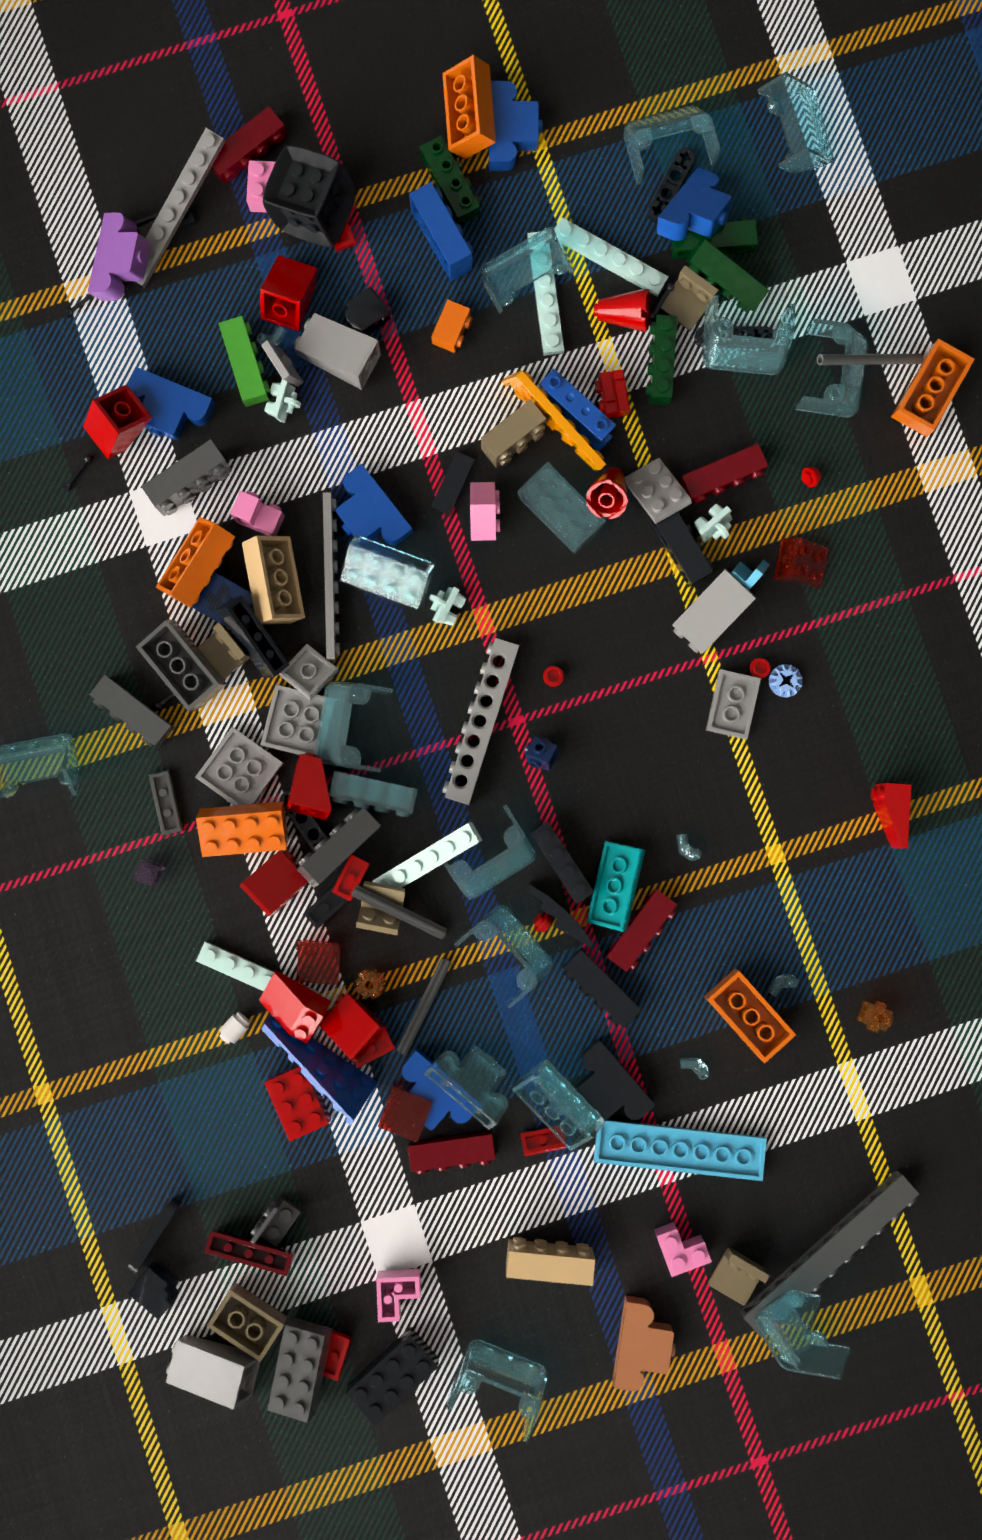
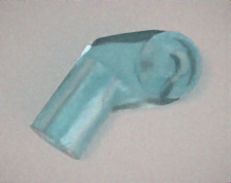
(276, 338)
(686, 850)
(782, 981)
(697, 1066)

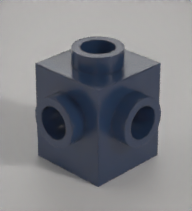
(541, 753)

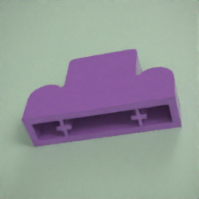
(118, 258)

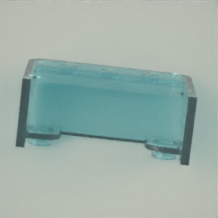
(801, 122)
(640, 133)
(524, 265)
(745, 353)
(845, 397)
(335, 723)
(39, 761)
(516, 857)
(521, 943)
(793, 1346)
(505, 1371)

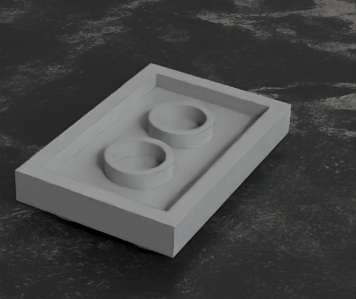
(657, 490)
(733, 704)

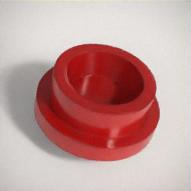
(811, 476)
(759, 668)
(553, 676)
(542, 922)

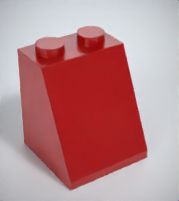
(287, 293)
(116, 420)
(309, 788)
(274, 882)
(352, 1026)

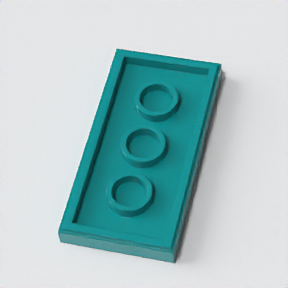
(615, 886)

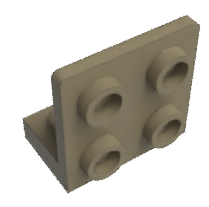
(689, 298)
(223, 651)
(375, 919)
(737, 1276)

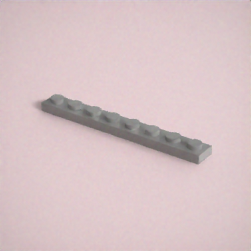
(181, 198)
(331, 585)

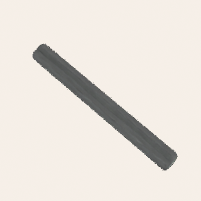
(399, 912)
(423, 1006)

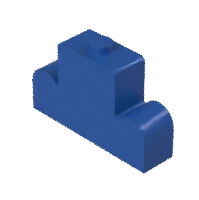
(515, 126)
(695, 208)
(169, 404)
(370, 510)
(424, 1087)

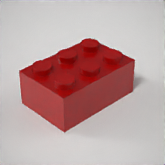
(297, 1103)

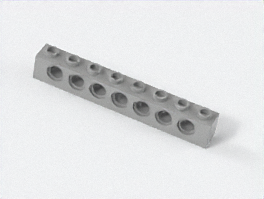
(497, 649)

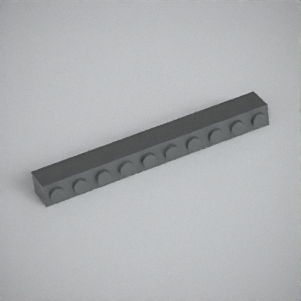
(838, 1243)

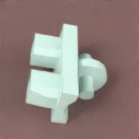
(284, 402)
(716, 526)
(450, 598)

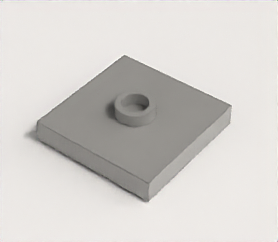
(282, 363)
(309, 672)

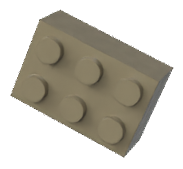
(513, 434)
(247, 1321)

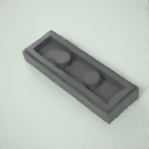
(166, 802)

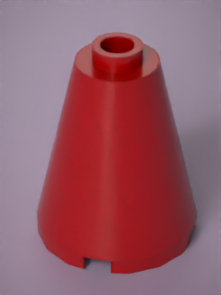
(625, 310)
(608, 494)

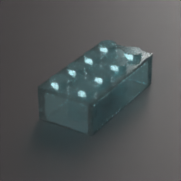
(560, 507)
(386, 572)
(375, 793)
(558, 1105)

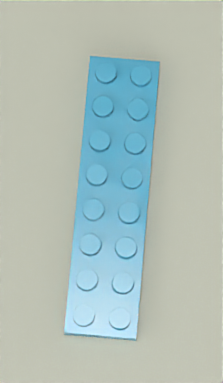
(680, 1150)

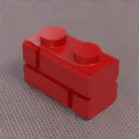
(613, 394)

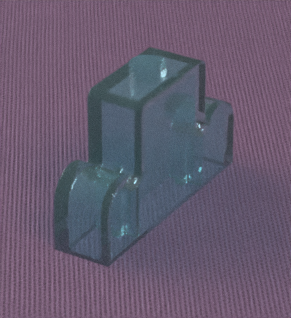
(471, 1083)

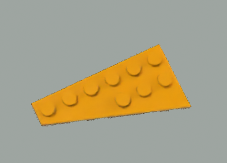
(526, 390)

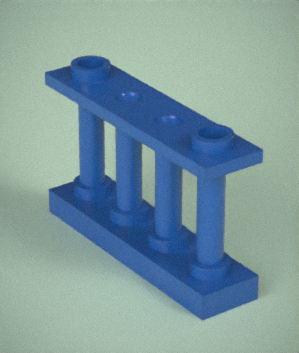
(579, 410)

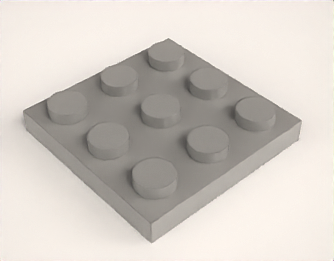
(292, 721)
(239, 769)

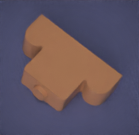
(641, 1345)

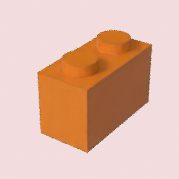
(451, 326)

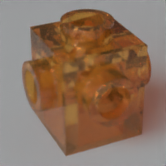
(375, 977)
(875, 1016)

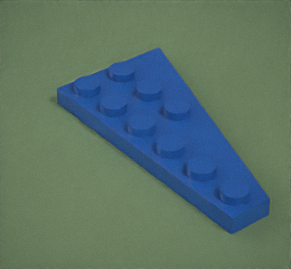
(325, 1070)

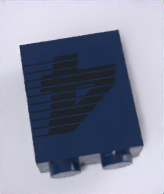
(216, 594)

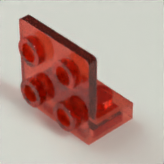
(801, 562)
(318, 962)
(405, 1113)

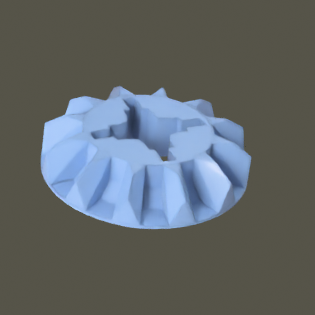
(785, 690)

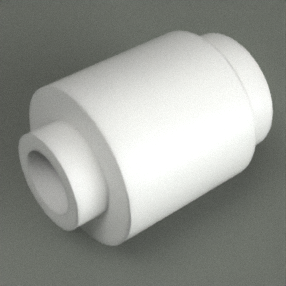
(234, 1028)

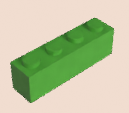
(244, 362)

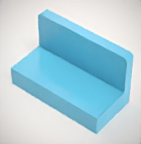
(746, 576)

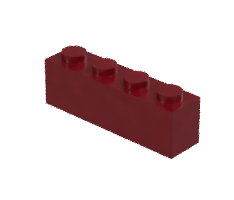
(248, 144)
(724, 473)
(641, 930)
(451, 1151)
(245, 1252)

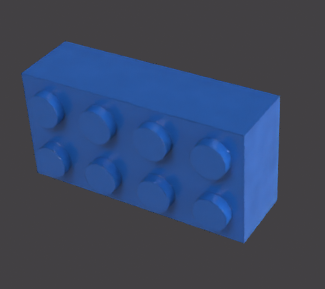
(441, 231)

